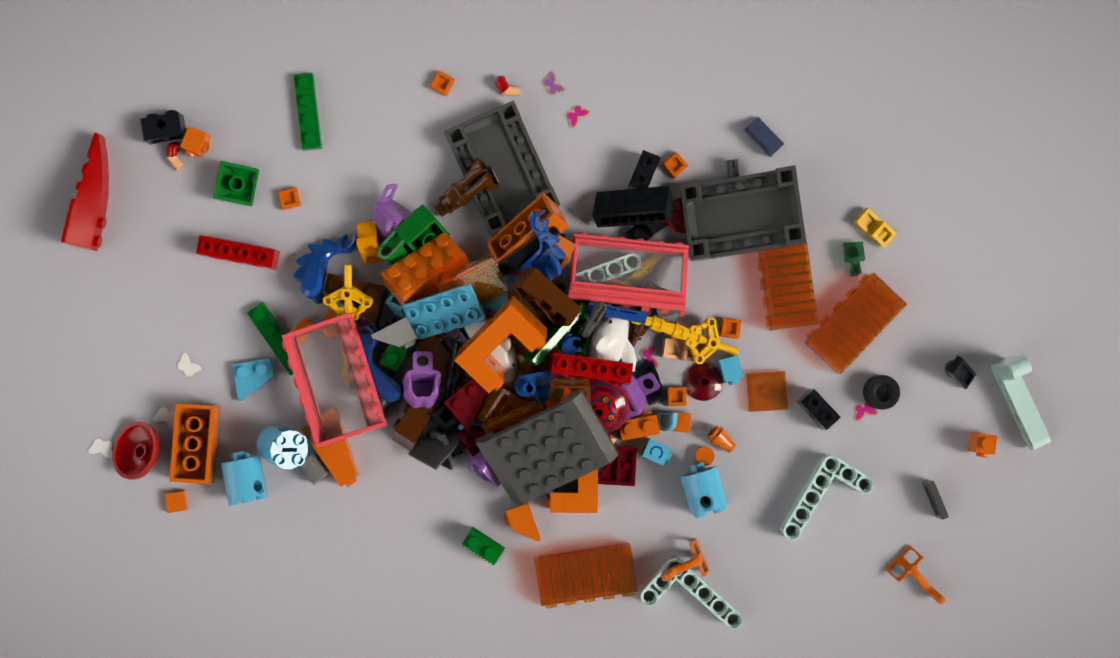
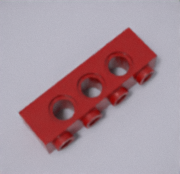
(237, 252)
(595, 369)

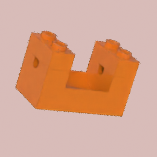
(475, 353)
(576, 501)

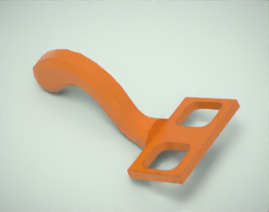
(696, 560)
(911, 570)

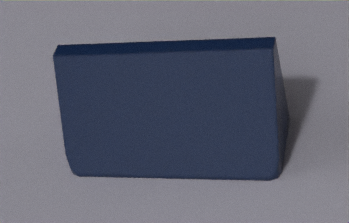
(764, 136)

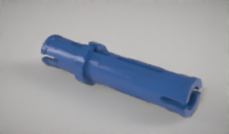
(621, 313)

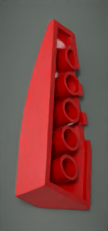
(88, 211)

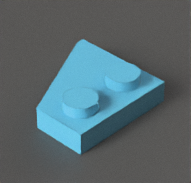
(251, 376)

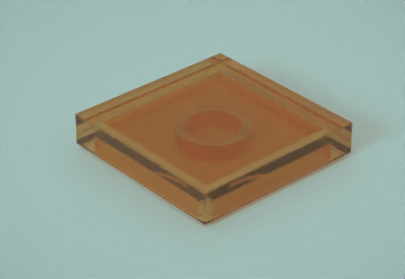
(766, 391)

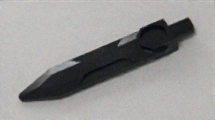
(522, 254)

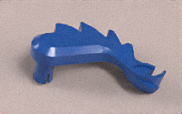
(547, 256)
(315, 265)
(538, 383)
(385, 384)

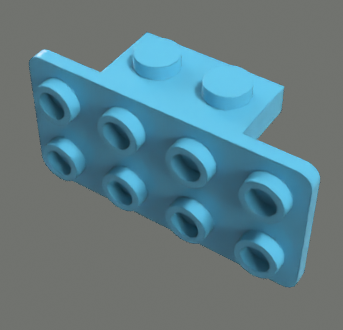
(444, 311)

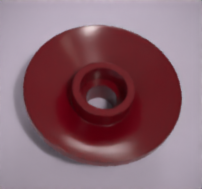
(693, 382)

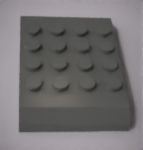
(504, 145)
(743, 214)
(548, 449)

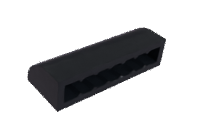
(633, 206)

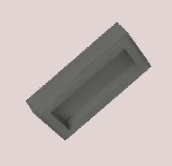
(935, 499)

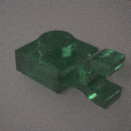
(854, 254)

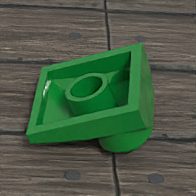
(235, 183)

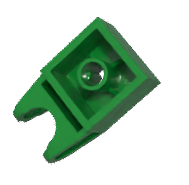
(411, 235)

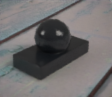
(960, 372)

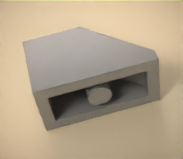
(398, 334)

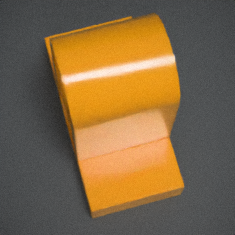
(368, 242)

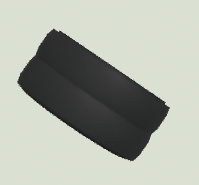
(892, 392)

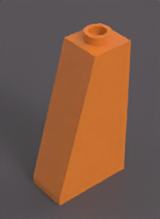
(337, 458)

